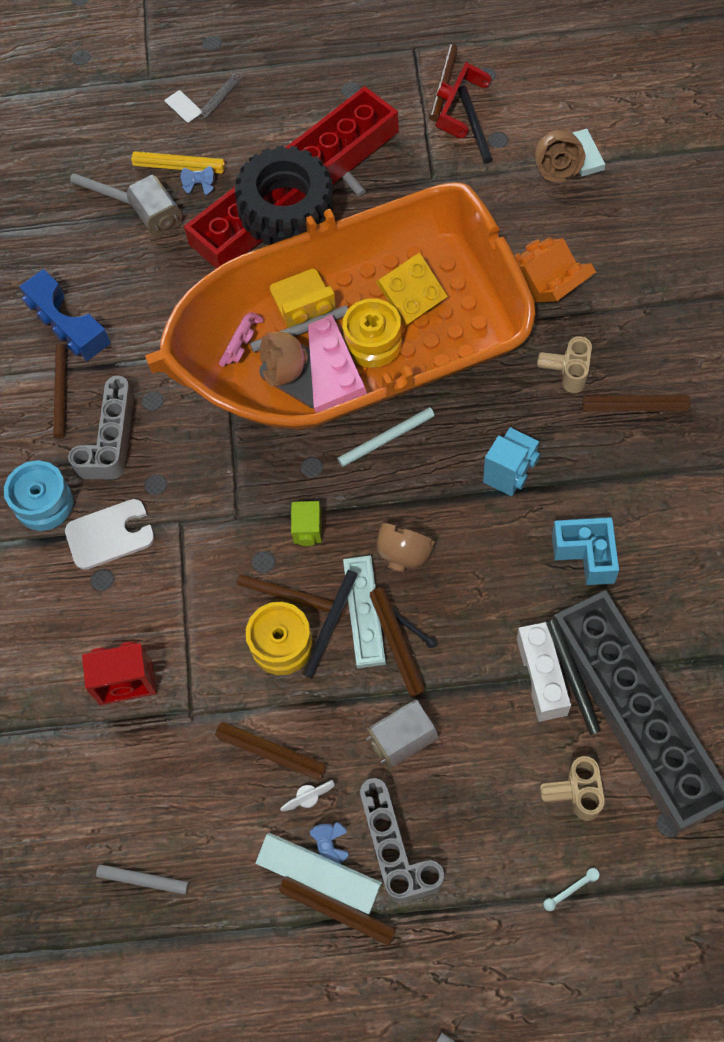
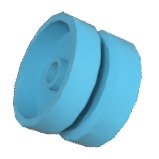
(38, 495)

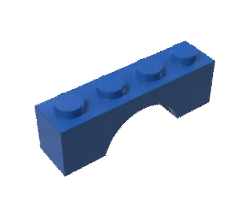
(82, 333)

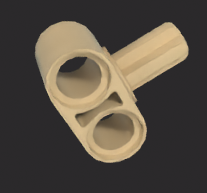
(570, 363)
(578, 788)

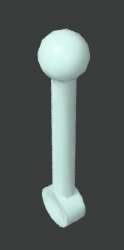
(591, 875)

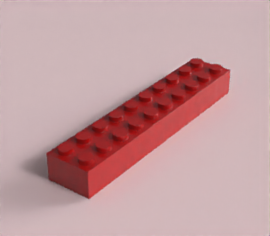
(338, 140)

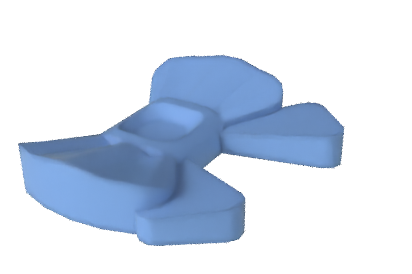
(191, 178)
(324, 835)

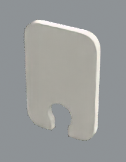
(104, 537)

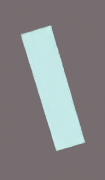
(364, 619)
(319, 873)

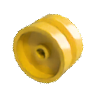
(372, 332)
(279, 638)

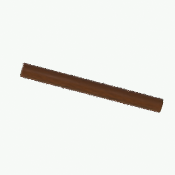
(445, 76)
(59, 391)
(285, 593)

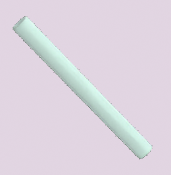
(385, 437)

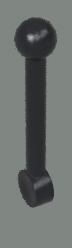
(430, 641)

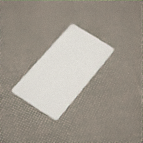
(183, 106)

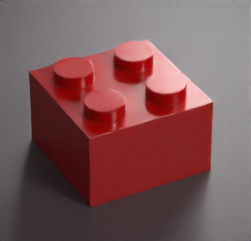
(118, 673)

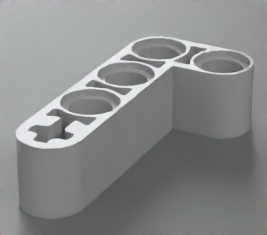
(109, 427)
(392, 839)

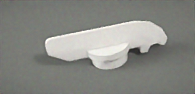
(307, 796)

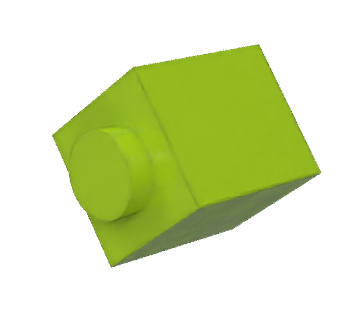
(306, 523)

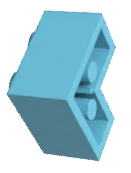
(509, 461)
(591, 541)

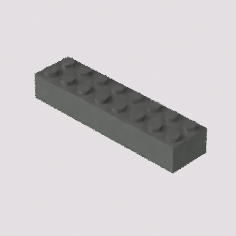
(642, 713)

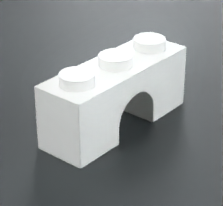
(546, 678)

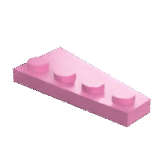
(332, 367)

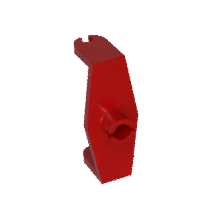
(448, 92)

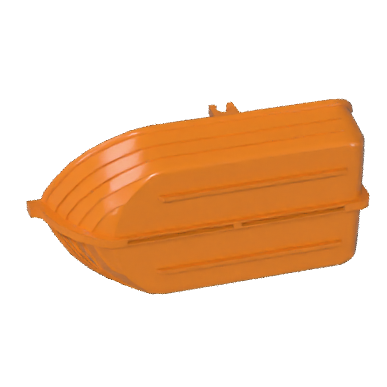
(450, 226)

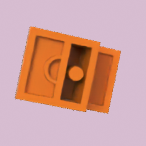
(551, 269)

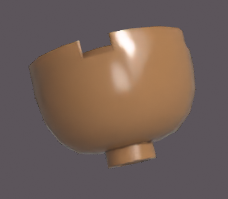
(559, 155)
(282, 357)
(403, 547)

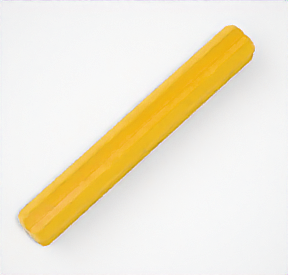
(177, 162)

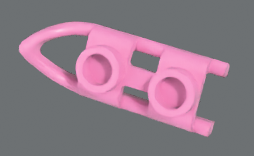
(242, 334)

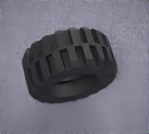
(276, 170)

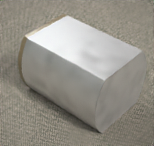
(154, 205)
(401, 734)

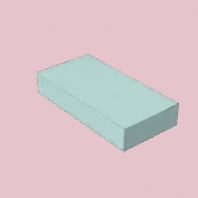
(593, 160)

